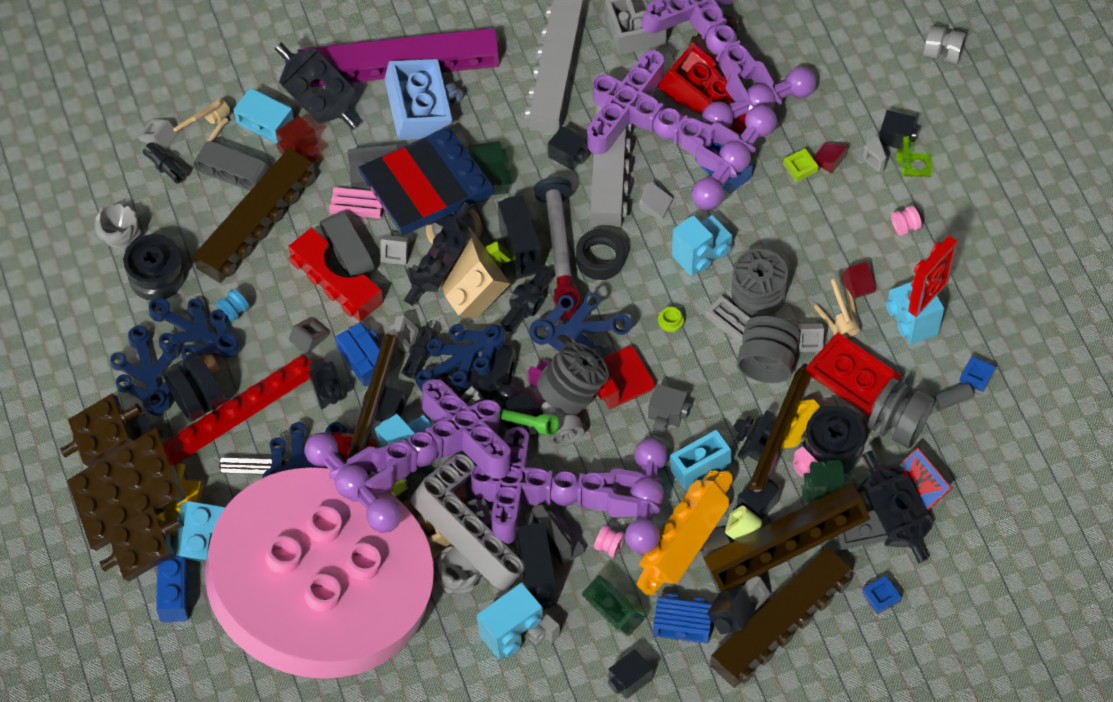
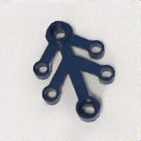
(160, 310)
(574, 327)
(488, 340)
(148, 374)
(298, 457)

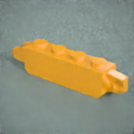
(685, 531)

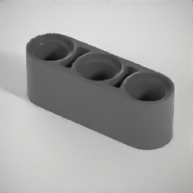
(230, 165)
(346, 245)

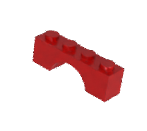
(355, 294)

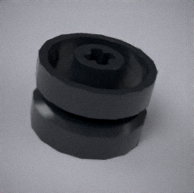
(154, 267)
(193, 387)
(835, 435)

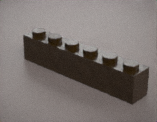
(254, 216)
(786, 538)
(780, 618)

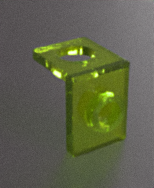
(905, 159)

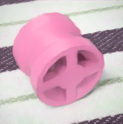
(906, 220)
(609, 541)

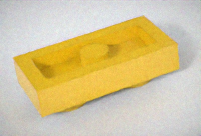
(798, 426)

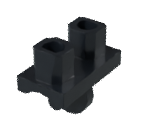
(325, 383)
(752, 446)

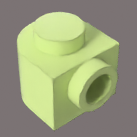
(742, 522)

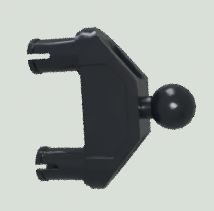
(494, 383)

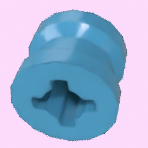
(232, 305)

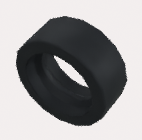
(600, 237)

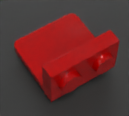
(626, 378)

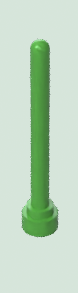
(545, 424)

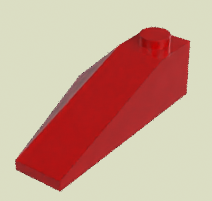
(697, 83)

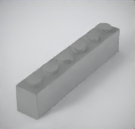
(555, 65)
(609, 183)

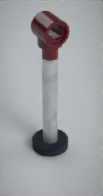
(553, 192)

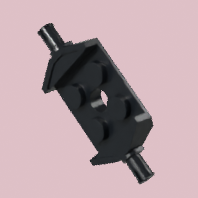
(307, 67)
(441, 255)
(903, 526)

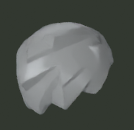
(117, 226)
(455, 571)

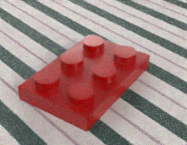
(932, 275)
(851, 373)

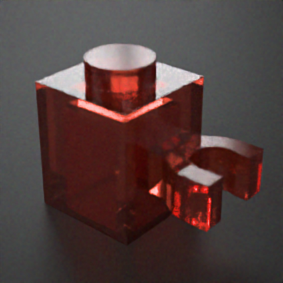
(298, 137)

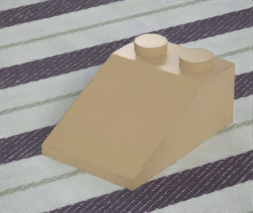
(473, 280)

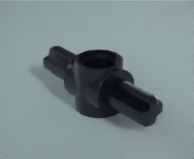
(526, 300)

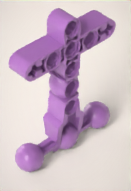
(799, 81)
(632, 103)
(454, 430)
(590, 490)

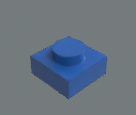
(977, 374)
(881, 595)

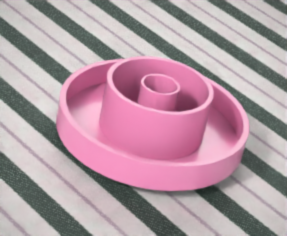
(311, 581)

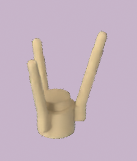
(214, 113)
(846, 322)

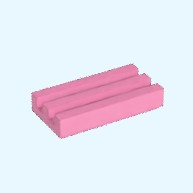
(357, 199)

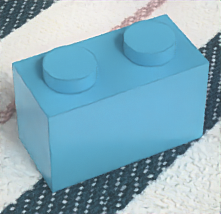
(262, 114)
(699, 458)

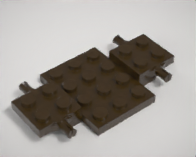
(124, 487)

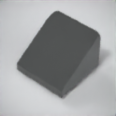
(307, 335)
(715, 541)

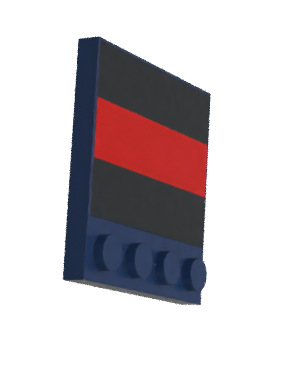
(426, 180)

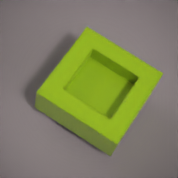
(800, 165)
(498, 253)

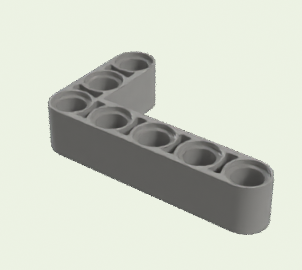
(461, 526)

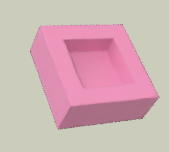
(802, 460)

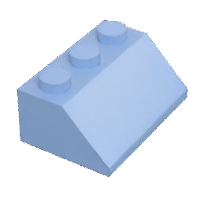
(417, 98)

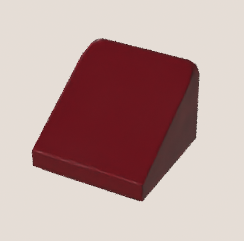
(830, 156)
(858, 280)

